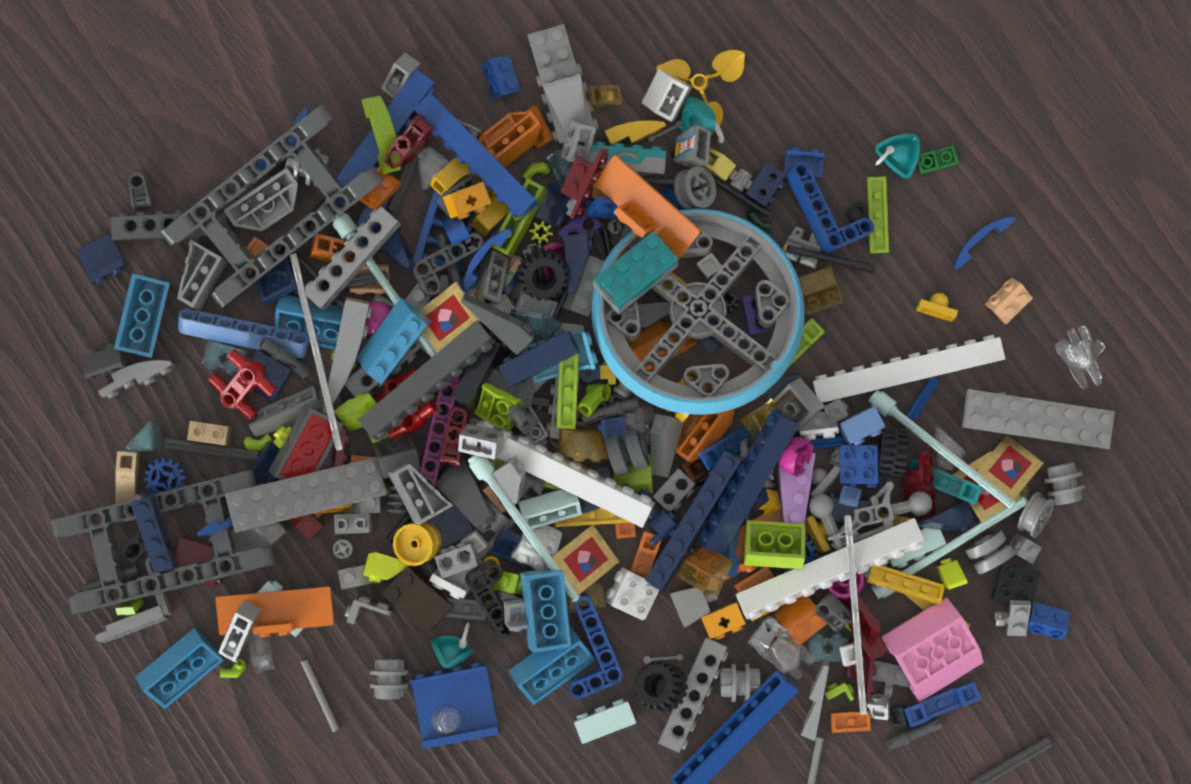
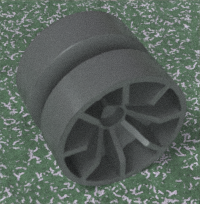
(632, 450)

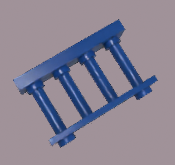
(427, 238)

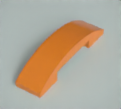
(645, 556)

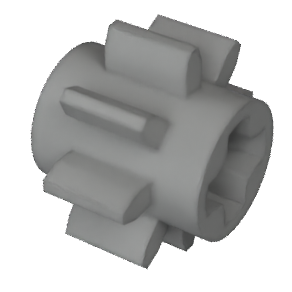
(741, 180)

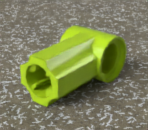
(594, 395)

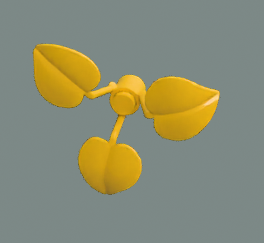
(727, 64)

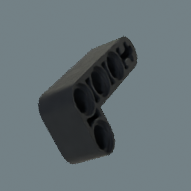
(491, 602)

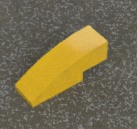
(633, 131)

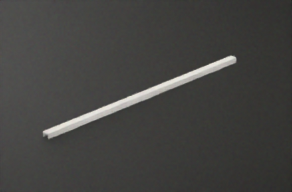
(316, 352)
(855, 615)

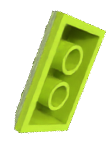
(774, 544)

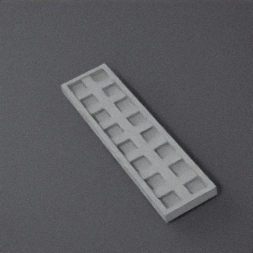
(1038, 419)
(305, 494)

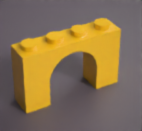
(456, 172)

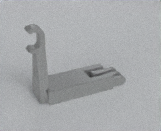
(140, 620)

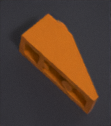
(325, 247)

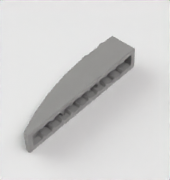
(348, 343)

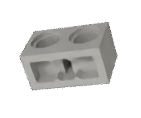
(578, 140)
(481, 441)
(670, 487)
(459, 564)

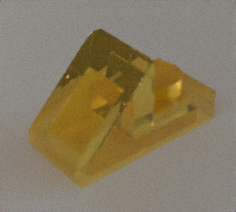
(604, 95)

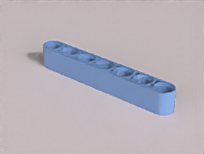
(240, 332)

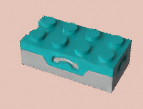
(643, 161)
(635, 272)

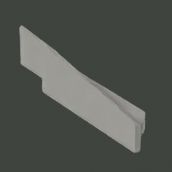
(287, 410)

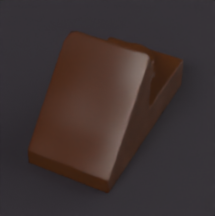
(696, 469)

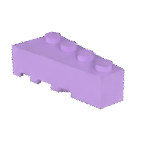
(794, 493)

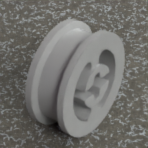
(690, 179)
(1036, 514)

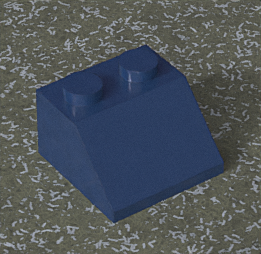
(275, 372)

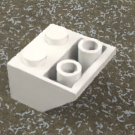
(666, 95)

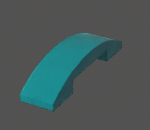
(953, 485)

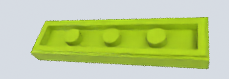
(878, 214)
(567, 393)

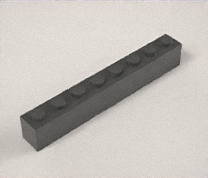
(427, 380)

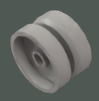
(989, 551)

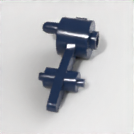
(663, 521)

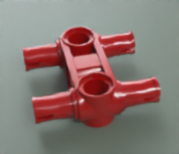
(235, 393)
(418, 417)

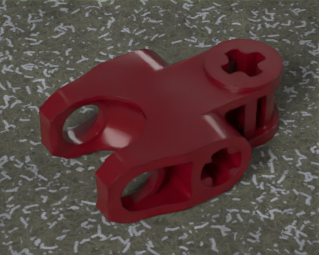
(410, 142)
(452, 430)

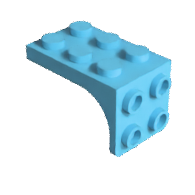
(586, 357)

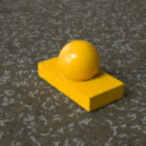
(937, 307)
(817, 533)

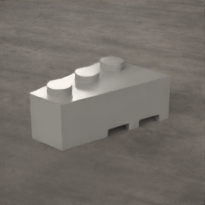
(200, 275)
(417, 494)

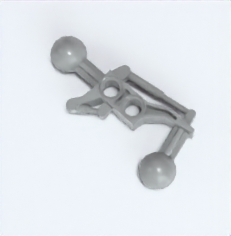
(822, 507)

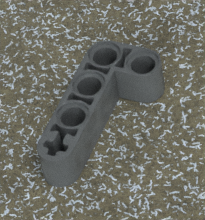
(449, 260)

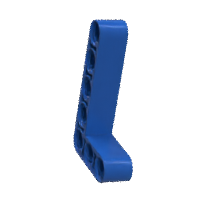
(823, 213)
(599, 648)

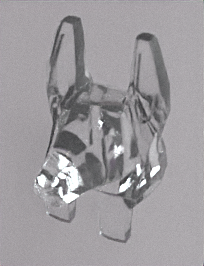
(1081, 355)
(784, 651)

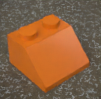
(800, 619)

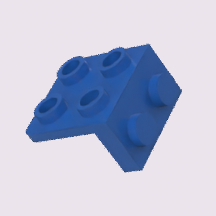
(860, 465)

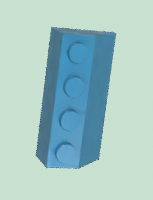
(141, 315)
(326, 322)
(392, 340)
(545, 610)
(179, 668)
(548, 670)

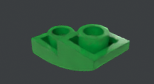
(937, 159)

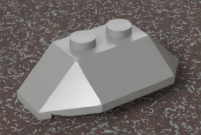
(265, 203)

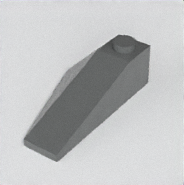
(504, 326)

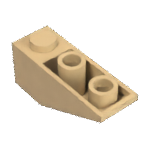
(126, 475)

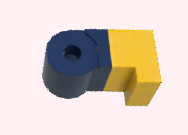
(601, 372)
(768, 501)

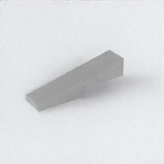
(810, 725)

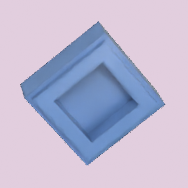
(850, 496)

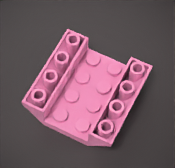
(933, 648)

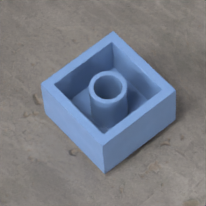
(861, 425)

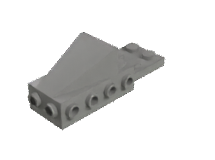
(560, 81)

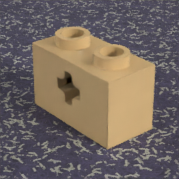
(209, 433)

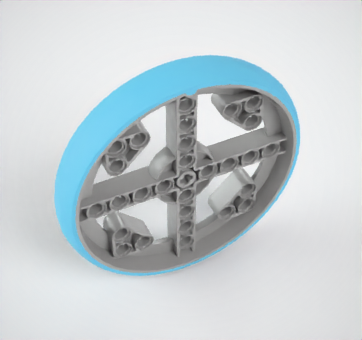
(726, 395)

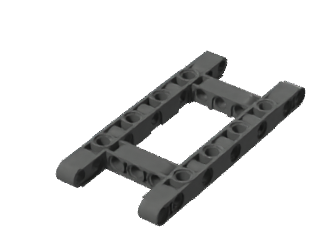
(227, 240)
(108, 557)

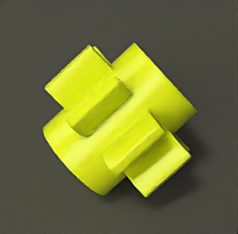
(544, 237)
(281, 435)

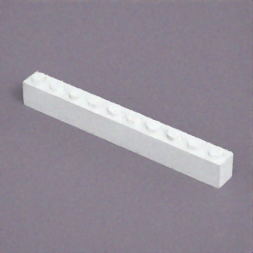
(908, 370)
(574, 478)
(830, 569)

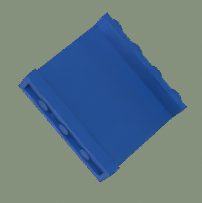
(462, 689)

